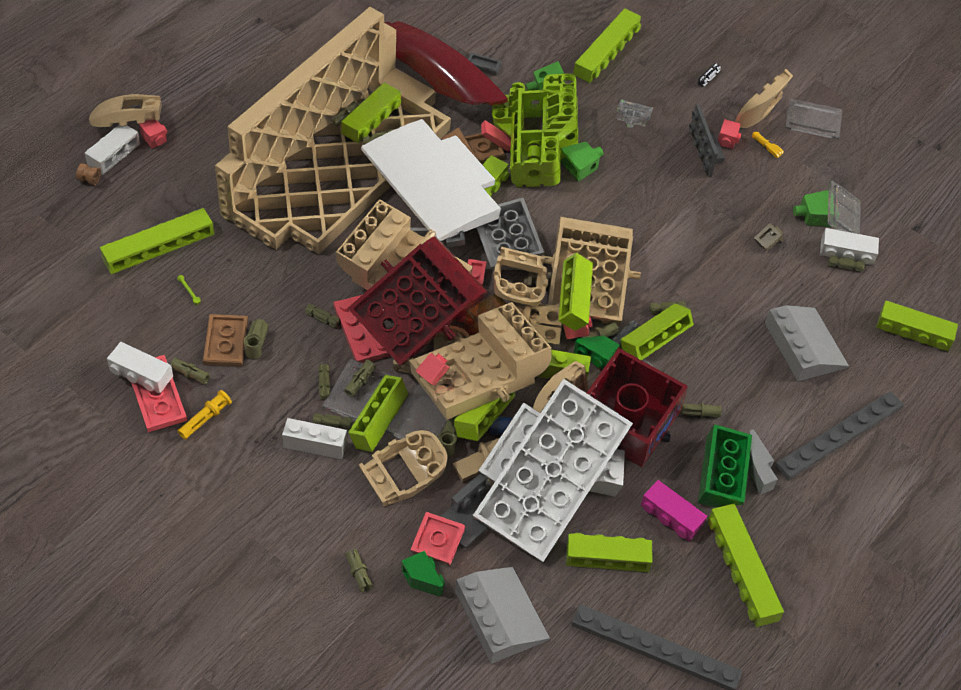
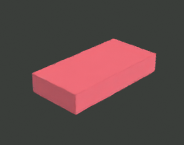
(496, 135)

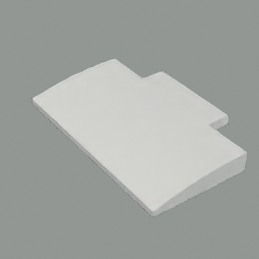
(435, 178)
(547, 467)

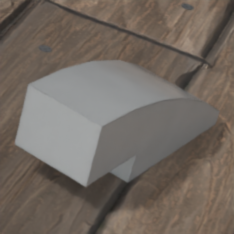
(760, 465)

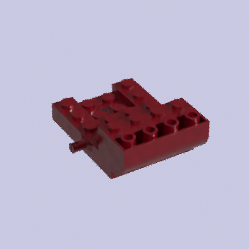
(420, 297)

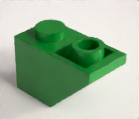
(599, 348)
(421, 574)

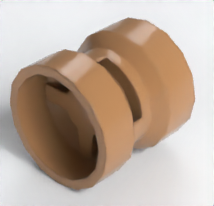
(89, 174)

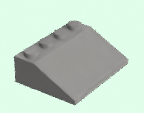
(512, 231)
(804, 341)
(500, 612)

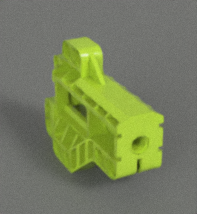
(559, 110)

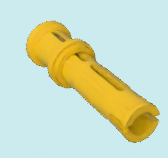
(210, 409)

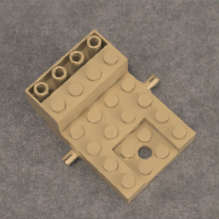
(378, 237)
(609, 252)
(488, 364)

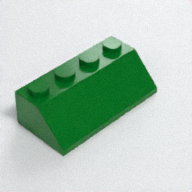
(725, 467)

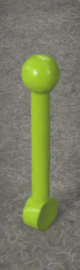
(196, 300)

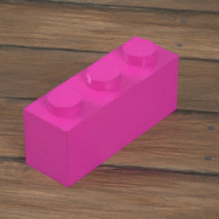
(673, 510)

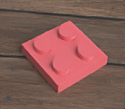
(438, 538)

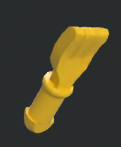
(772, 148)

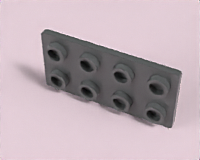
(707, 143)
(464, 506)

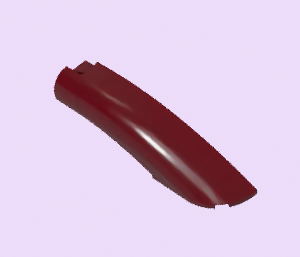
(444, 67)

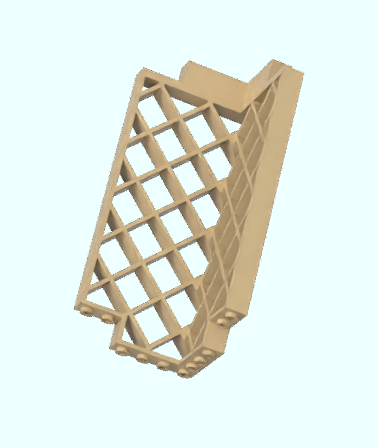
(301, 107)

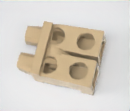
(544, 320)

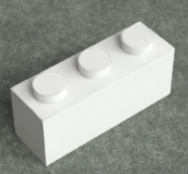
(112, 148)
(849, 246)
(139, 367)
(314, 438)

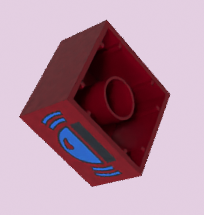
(641, 396)

